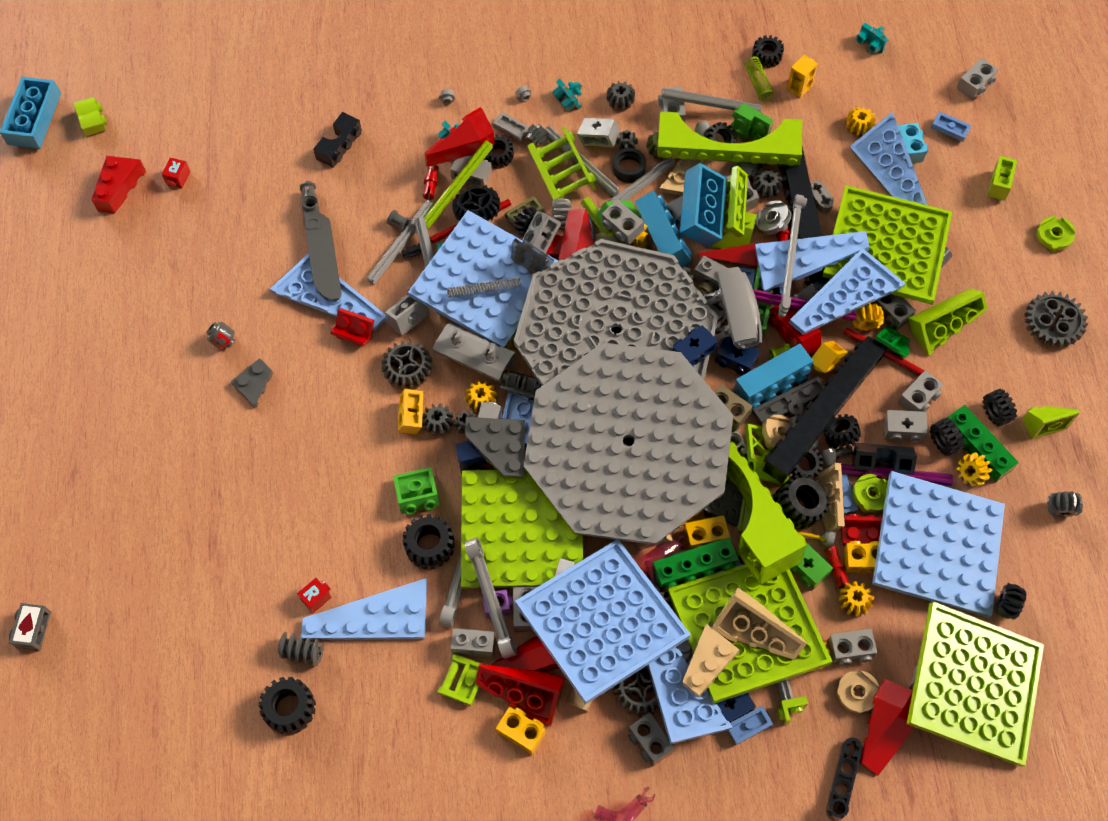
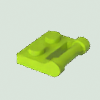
(466, 688)

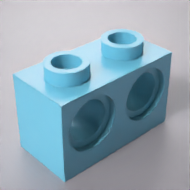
(914, 142)

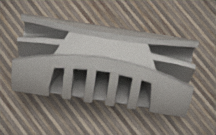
(740, 308)
(474, 352)

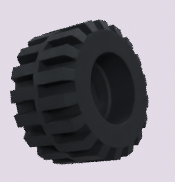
(810, 493)
(423, 527)
(275, 694)

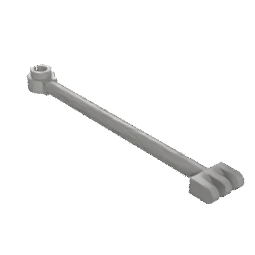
(799, 203)

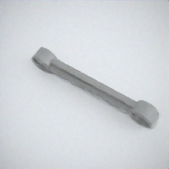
(450, 608)
(505, 641)

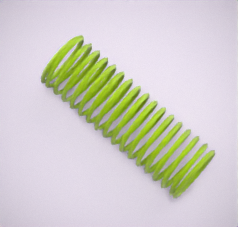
(753, 82)

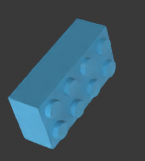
(30, 112)
(703, 205)
(663, 227)
(774, 376)

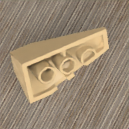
(751, 623)

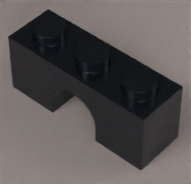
(332, 150)
(897, 458)

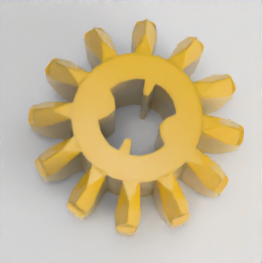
(860, 121)
(868, 317)
(478, 391)
(980, 467)
(857, 591)

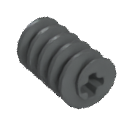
(299, 650)

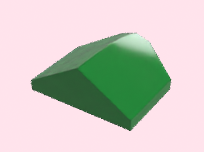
(894, 341)

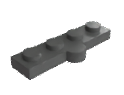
(790, 401)

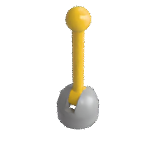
(826, 538)

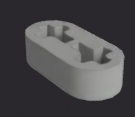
(822, 195)

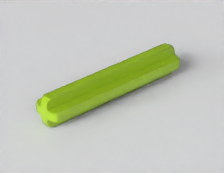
(592, 210)

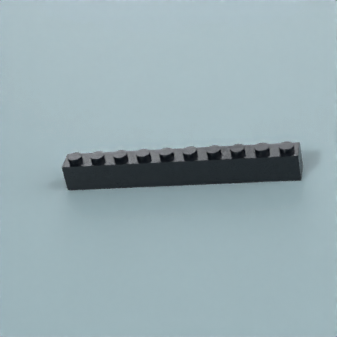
(797, 182)
(823, 410)

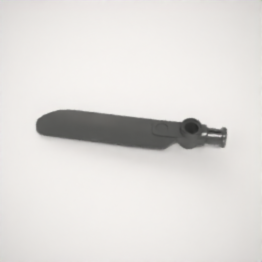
(320, 245)

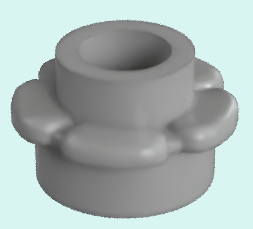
(523, 93)
(447, 96)

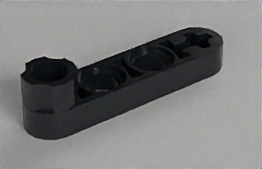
(847, 780)

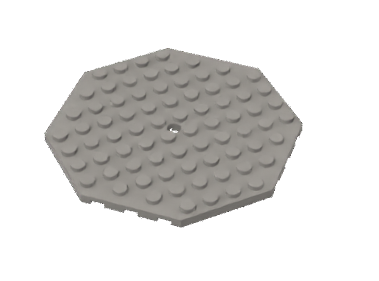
(603, 288)
(640, 488)

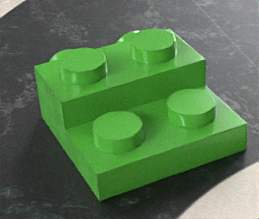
(750, 123)
(416, 491)

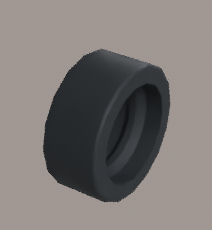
(629, 176)

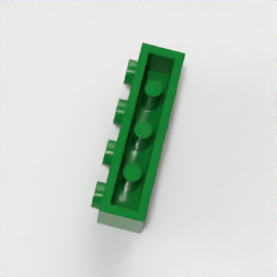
(983, 442)
(694, 563)

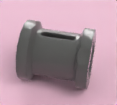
(398, 220)

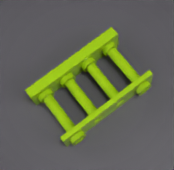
(544, 167)
(737, 202)

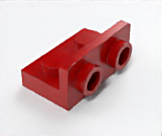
(353, 327)
(861, 529)

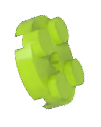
(1052, 241)
(861, 495)

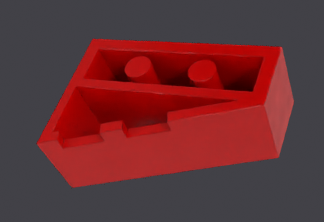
(115, 182)
(809, 341)

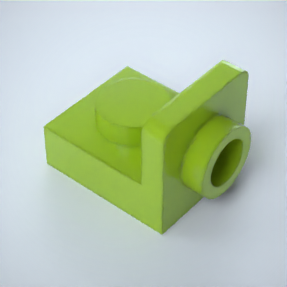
(794, 705)

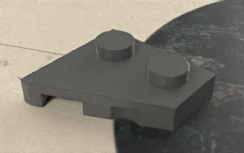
(253, 381)

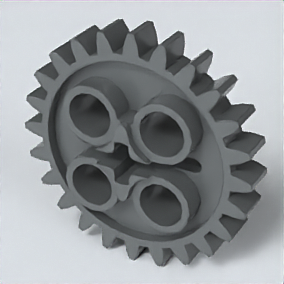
(1072, 326)

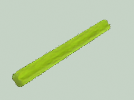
(457, 183)

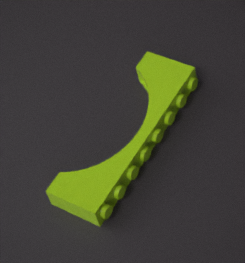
(681, 142)

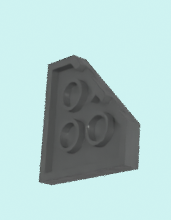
(499, 443)

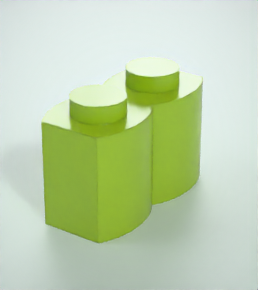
(90, 116)

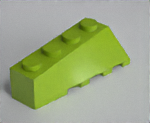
(946, 318)

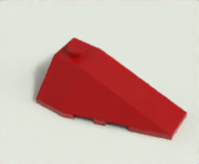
(462, 140)
(576, 233)
(530, 656)
(528, 690)
(887, 726)

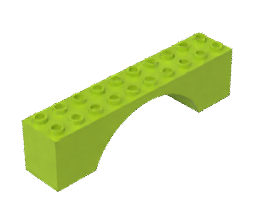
(769, 541)

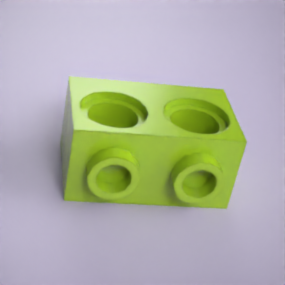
(1002, 178)

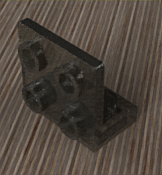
(530, 257)

